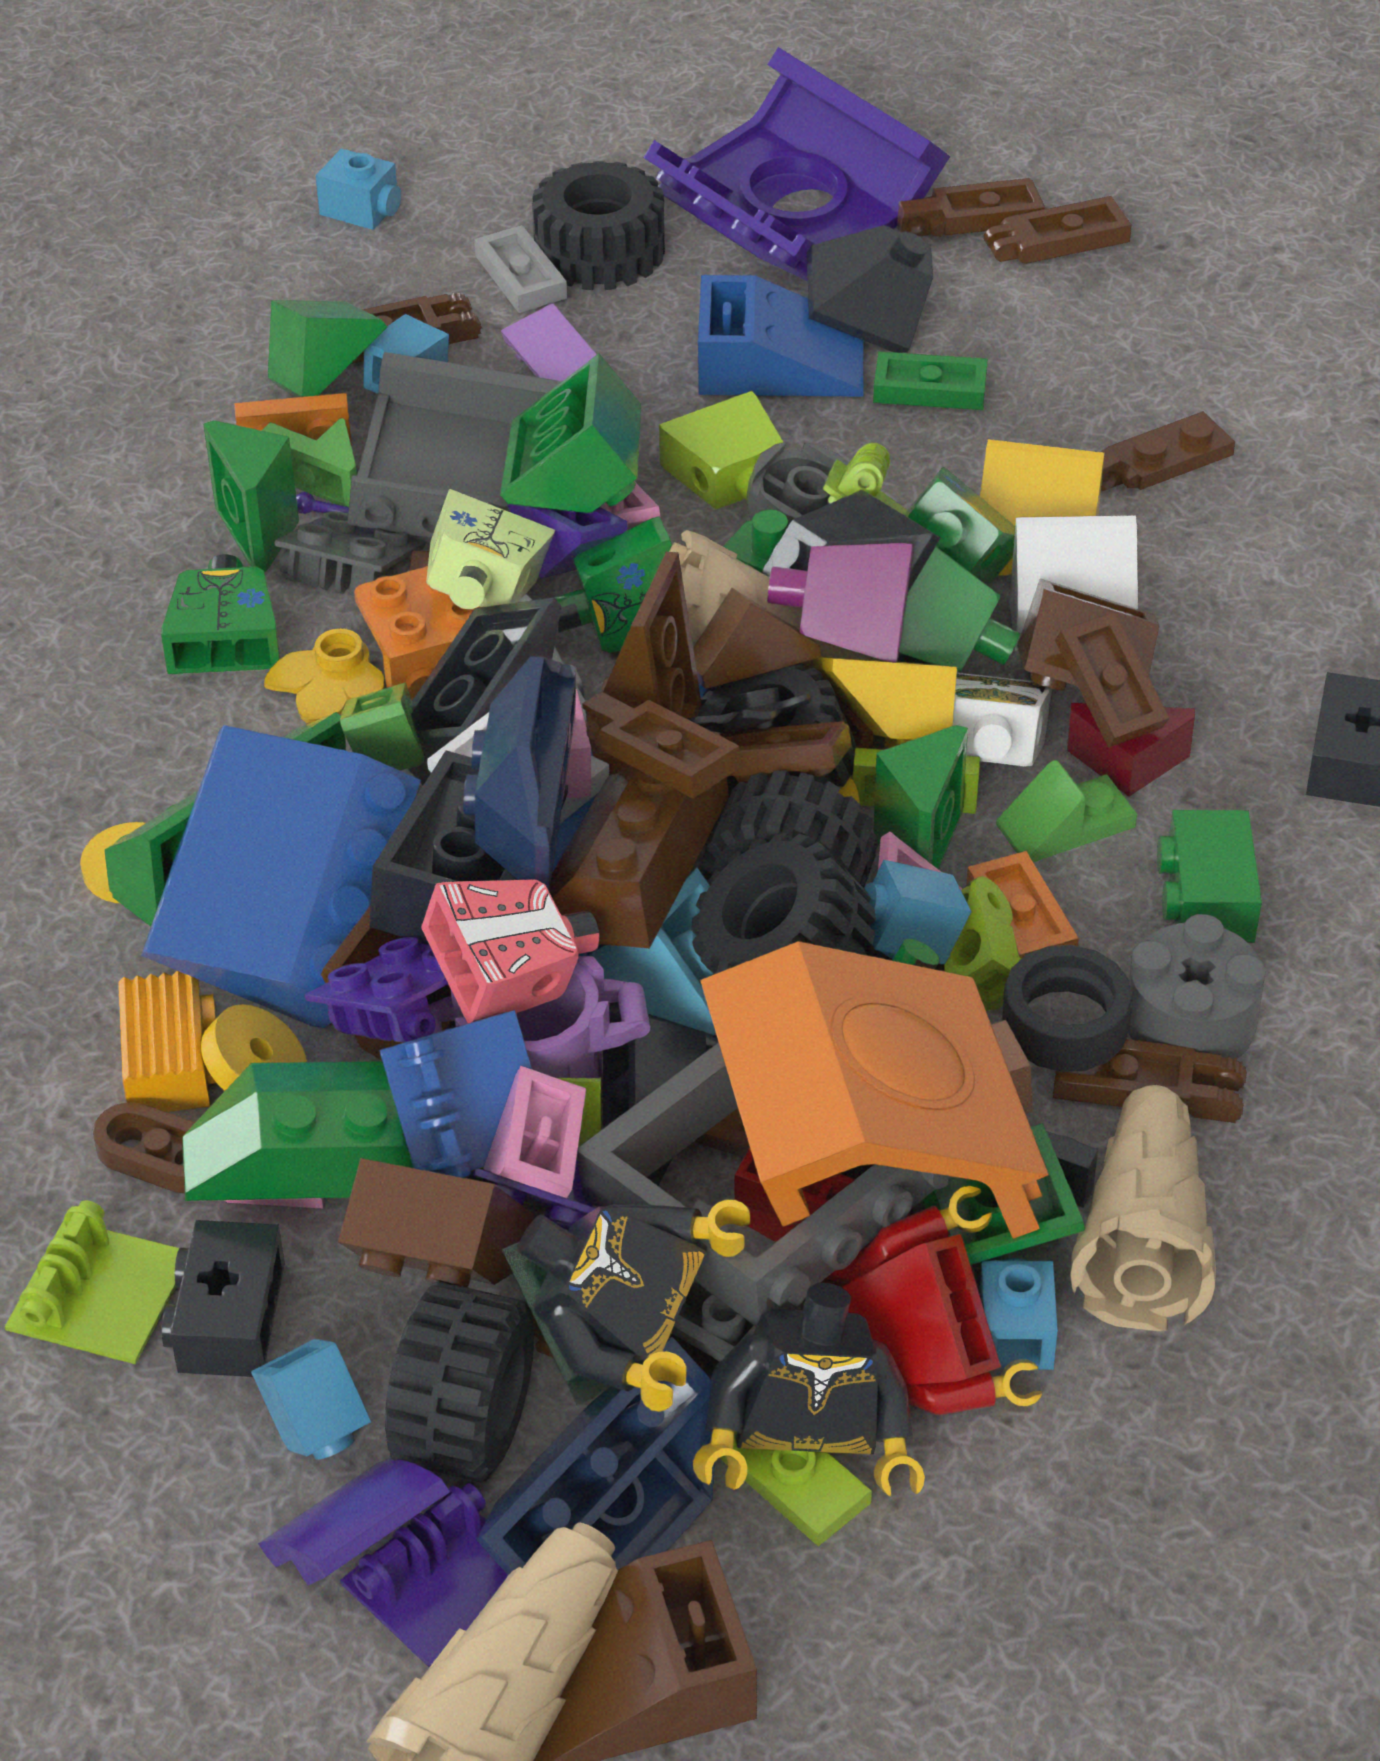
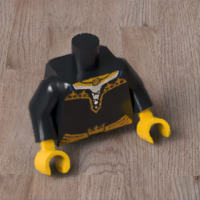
(621, 1285)
(812, 1387)

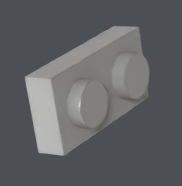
(520, 269)

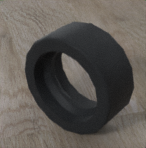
(1074, 971)

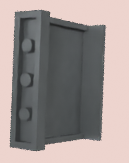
(434, 433)

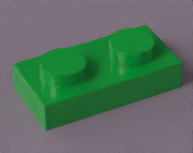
(930, 380)

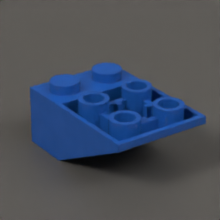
(765, 343)

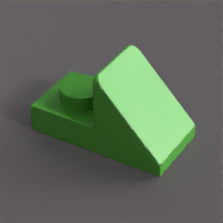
(324, 464)
(383, 727)
(1062, 815)

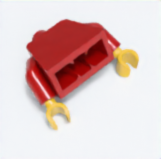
(929, 1313)

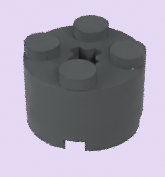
(1196, 988)

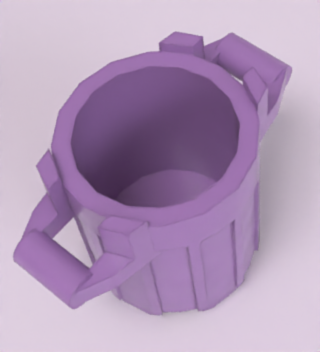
(571, 1031)

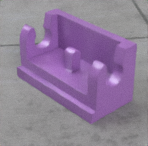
(548, 344)

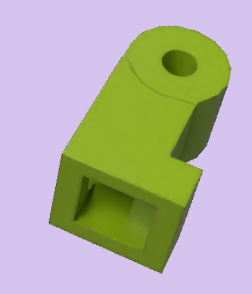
(986, 943)

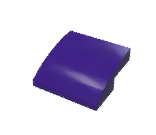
(353, 1518)

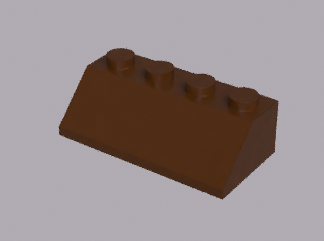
(634, 854)

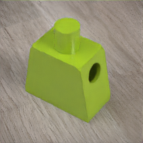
(717, 448)

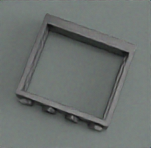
(680, 1111)

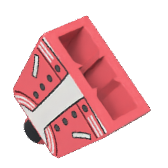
(504, 944)

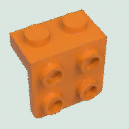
(409, 625)

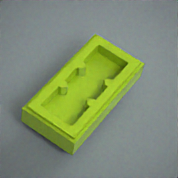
(806, 1488)

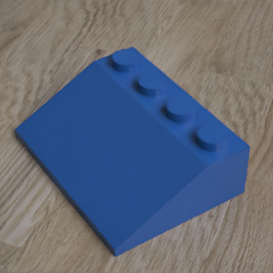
(275, 867)

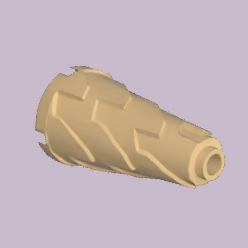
(710, 574)
(1147, 1222)
(504, 1676)

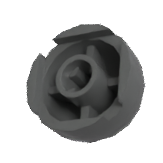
(790, 480)

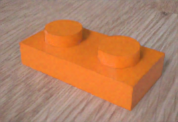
(303, 415)
(1035, 912)

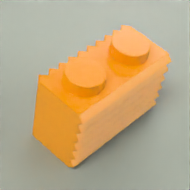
(162, 1041)

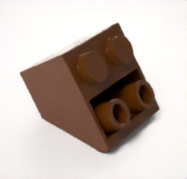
(1062, 607)

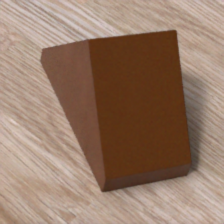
(746, 642)

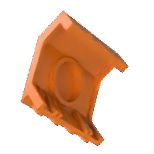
(870, 1065)

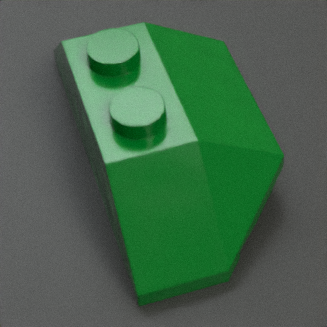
(293, 1132)

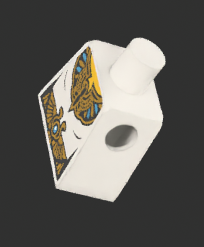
(1002, 717)

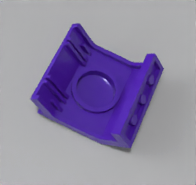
(798, 140)

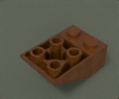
(660, 1662)

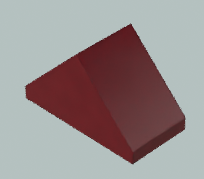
(1138, 760)

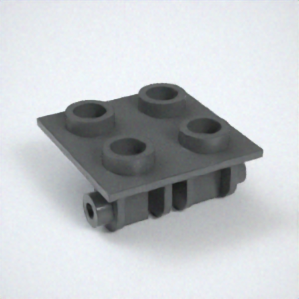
(342, 552)

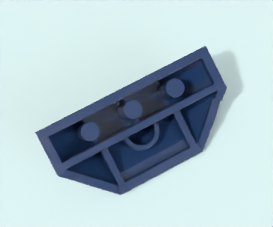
(524, 769)
(614, 1471)

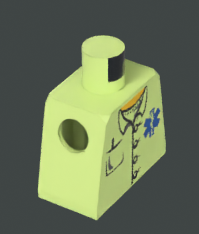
(484, 553)

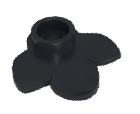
(753, 710)

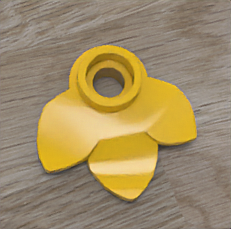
(326, 675)

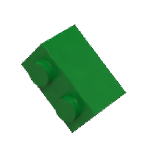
(1211, 869)

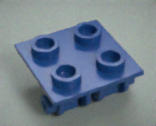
(455, 1091)

